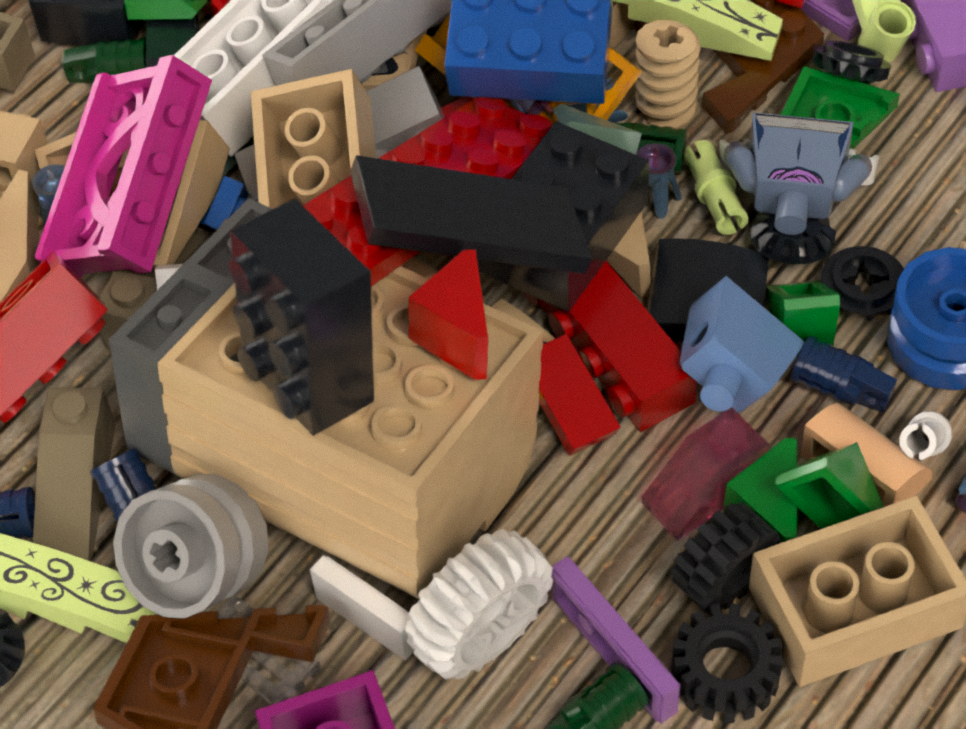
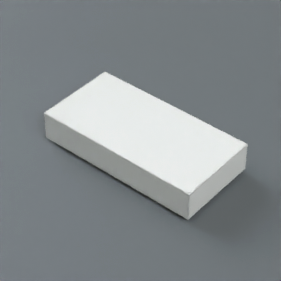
(361, 605)

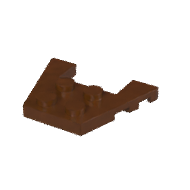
(758, 76)
(189, 667)

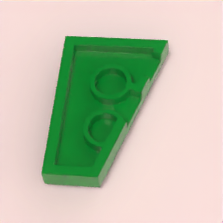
(840, 99)

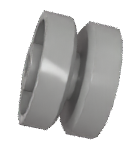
(190, 545)

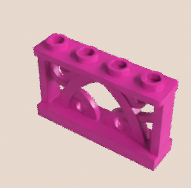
(157, 116)

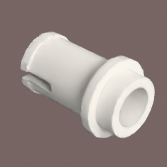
(937, 429)

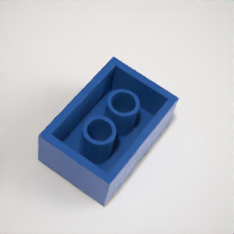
(529, 49)

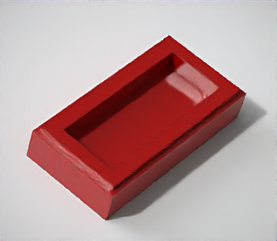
(573, 398)

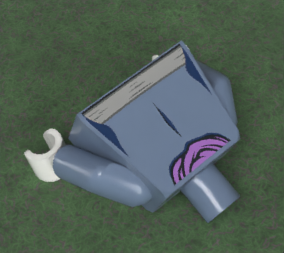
(797, 167)

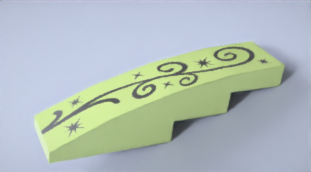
(719, 24)
(65, 589)

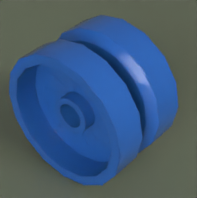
(930, 319)

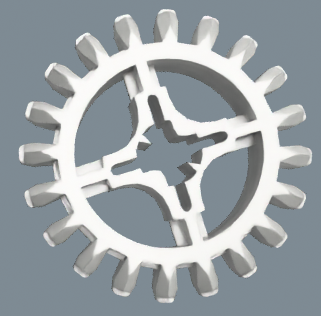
(479, 604)

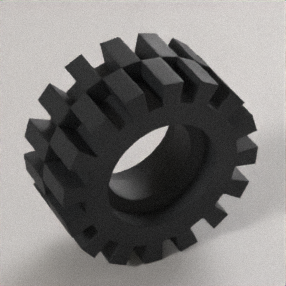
(721, 555)
(732, 632)

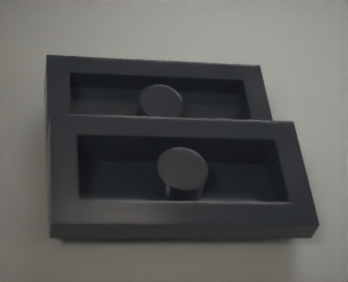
(690, 268)

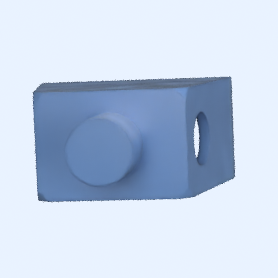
(735, 347)

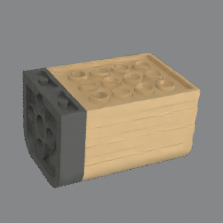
(379, 489)

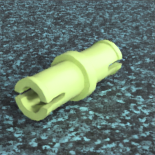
(715, 187)

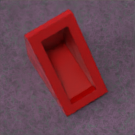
(450, 316)

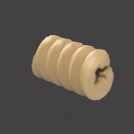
(669, 75)

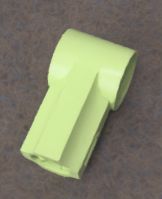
(883, 16)

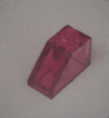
(696, 475)

